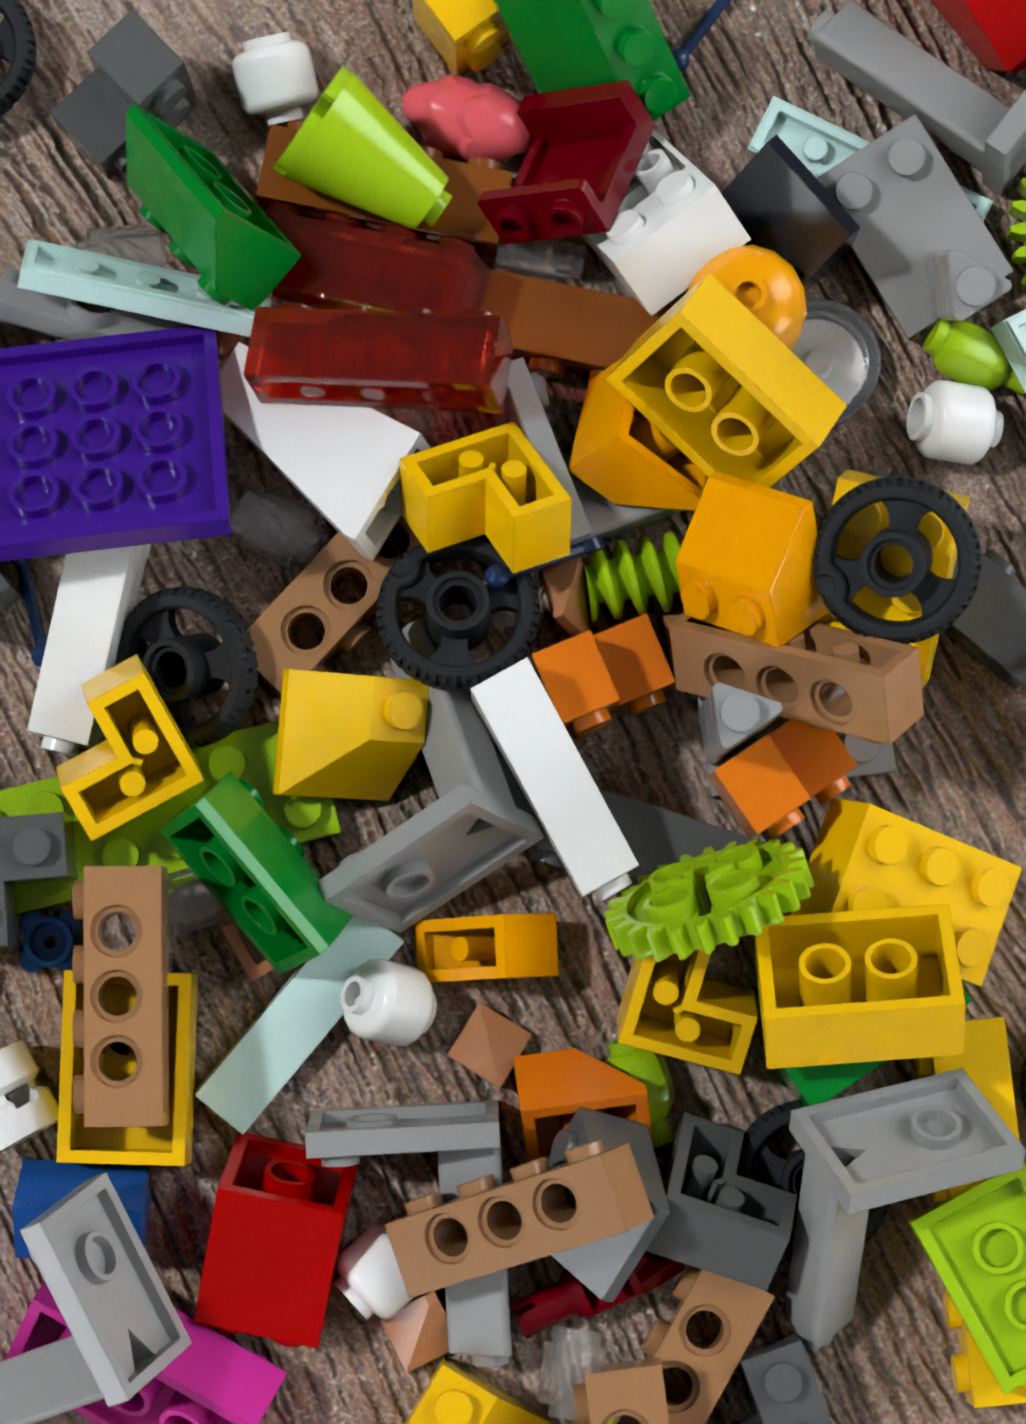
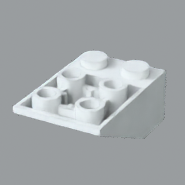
(666, 227)

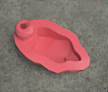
(467, 118)

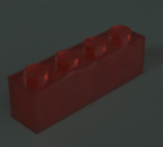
(374, 268)
(379, 358)

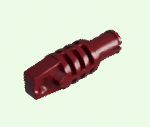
(572, 1298)

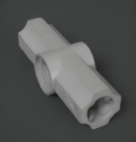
(68, 318)

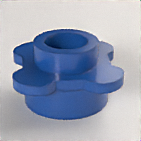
(37, 929)

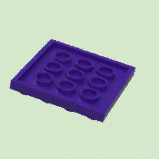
(112, 443)

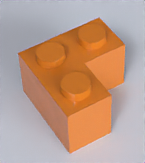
(603, 674)
(780, 774)

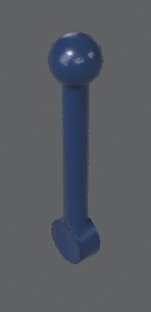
(682, 54)
(498, 575)
(32, 609)

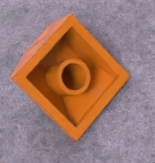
(559, 1082)

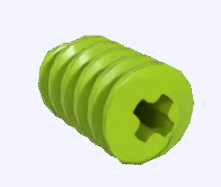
(632, 576)

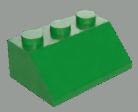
(594, 44)
(205, 212)
(255, 873)

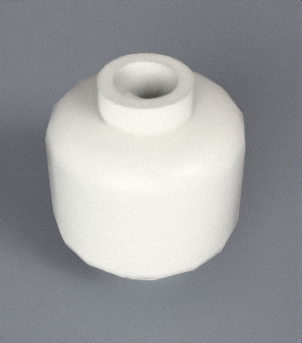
(275, 77)
(954, 422)
(391, 1003)
(372, 1275)

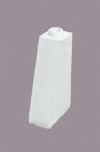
(331, 454)
(83, 641)
(555, 780)

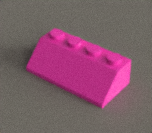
(204, 1385)

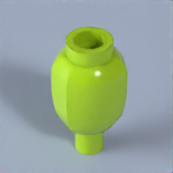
(970, 355)
(653, 1071)

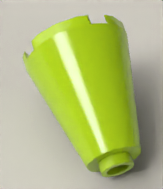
(364, 157)

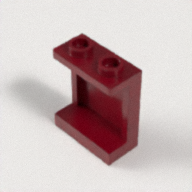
(576, 165)

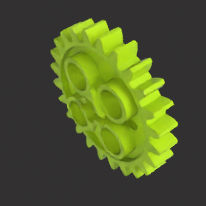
(746, 888)

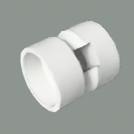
(31, 1105)

